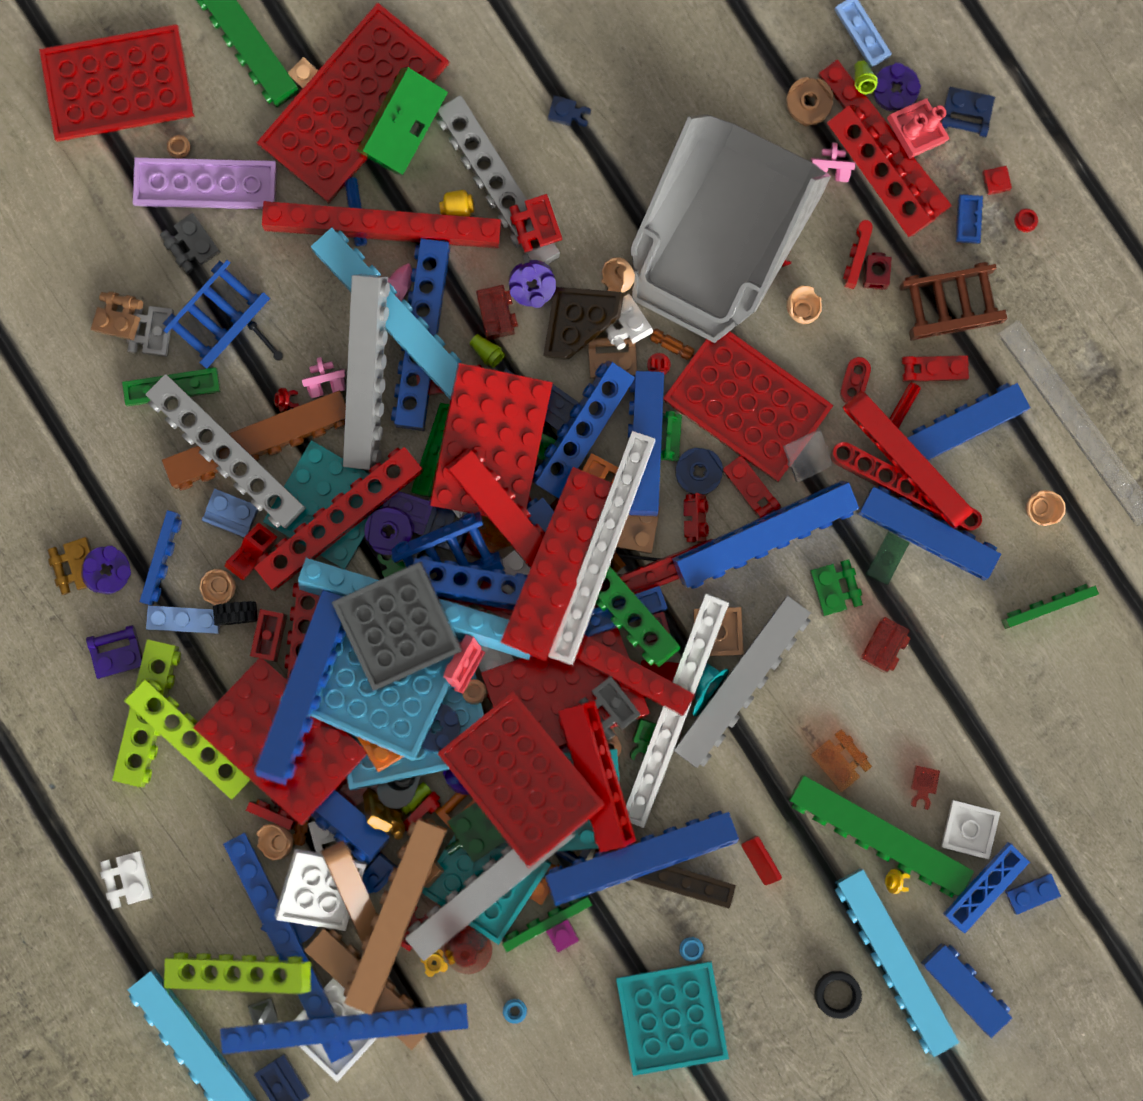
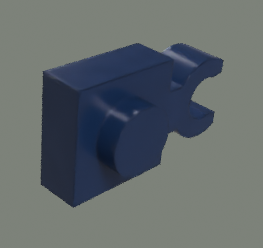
(565, 111)

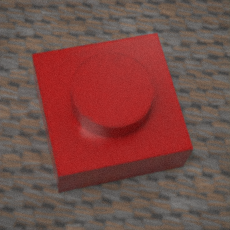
(997, 180)

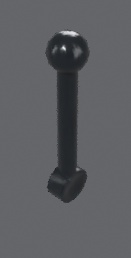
(277, 354)

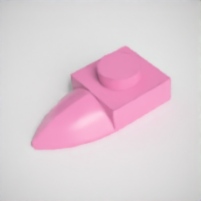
(401, 281)

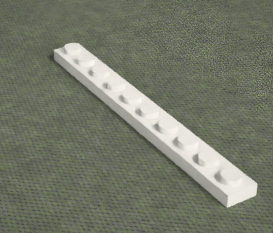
(602, 547)
(669, 722)

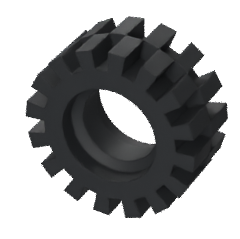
(235, 613)

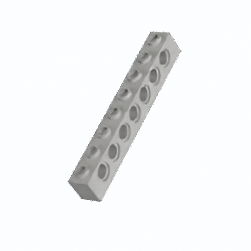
(458, 111)
(166, 390)

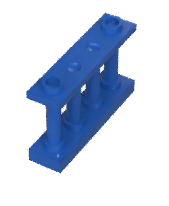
(223, 336)
(469, 522)

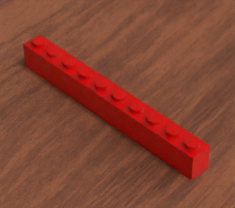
(381, 224)

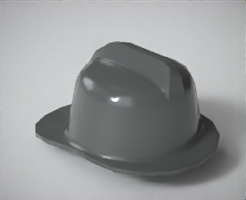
(398, 793)

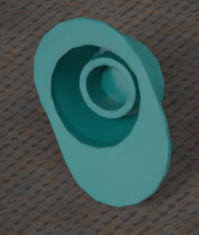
(708, 684)

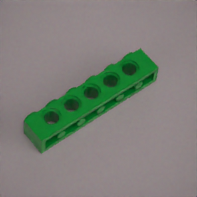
(665, 645)

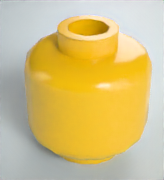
(457, 203)

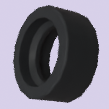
(856, 994)

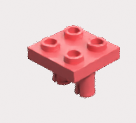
(919, 127)

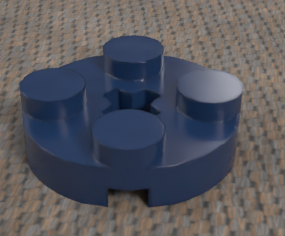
(701, 458)
(451, 730)

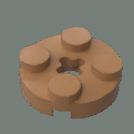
(809, 114)

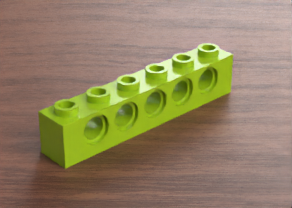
(138, 701)
(124, 770)
(179, 977)

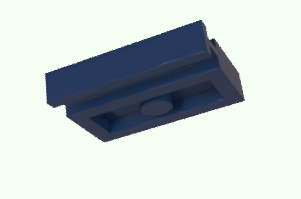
(559, 408)
(281, 1081)

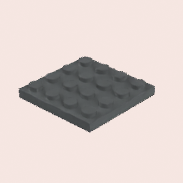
(397, 626)

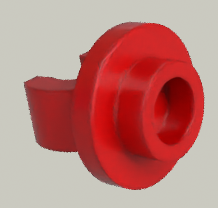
(659, 363)
(282, 399)

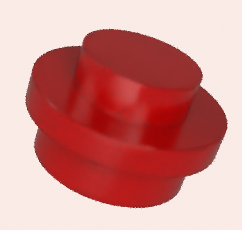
(1026, 220)

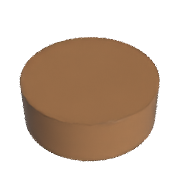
(475, 692)

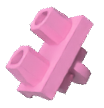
(843, 167)
(314, 383)

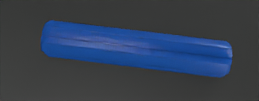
(354, 202)

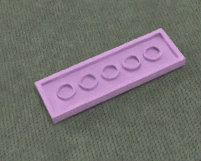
(203, 183)

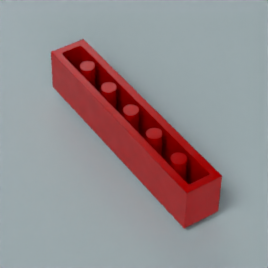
(497, 504)
(594, 762)

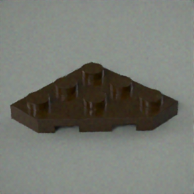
(578, 318)

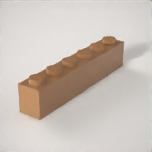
(339, 961)

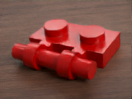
(542, 219)

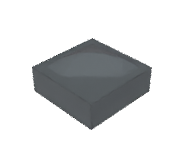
(263, 1012)

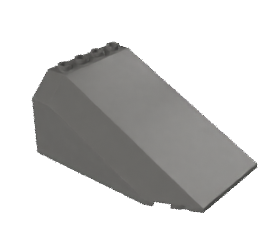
(721, 225)

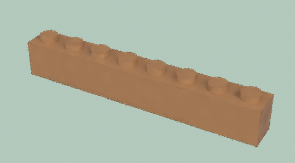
(395, 915)

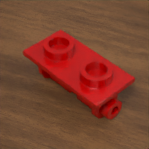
(697, 507)

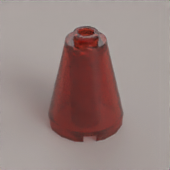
(475, 943)

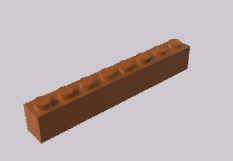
(262, 438)

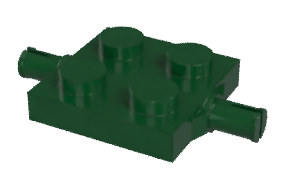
(474, 833)

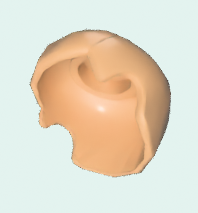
(618, 275)
(804, 305)
(1045, 507)
(217, 586)
(274, 841)

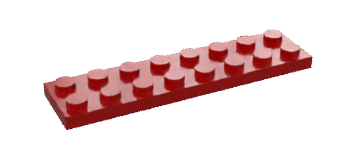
(557, 565)

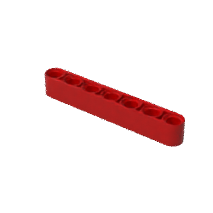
(907, 459)
(872, 476)

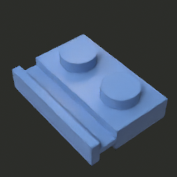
(230, 513)

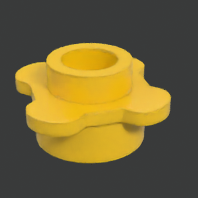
(440, 966)

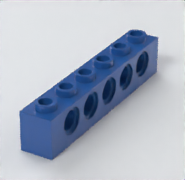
(620, 382)
(473, 575)

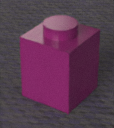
(563, 935)

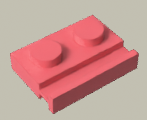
(464, 664)

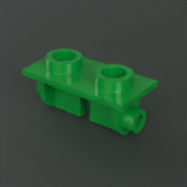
(671, 436)

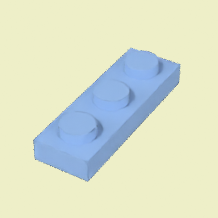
(862, 32)
(181, 619)

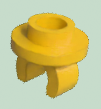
(894, 881)

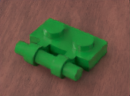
(829, 589)

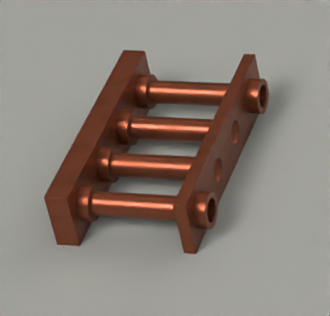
(968, 319)

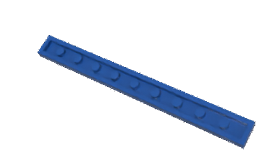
(281, 932)
(344, 1028)

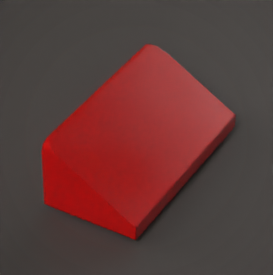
(761, 860)

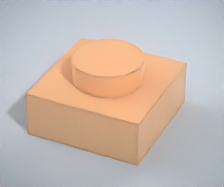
(302, 73)

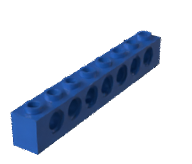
(439, 253)

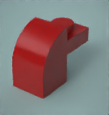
(254, 545)

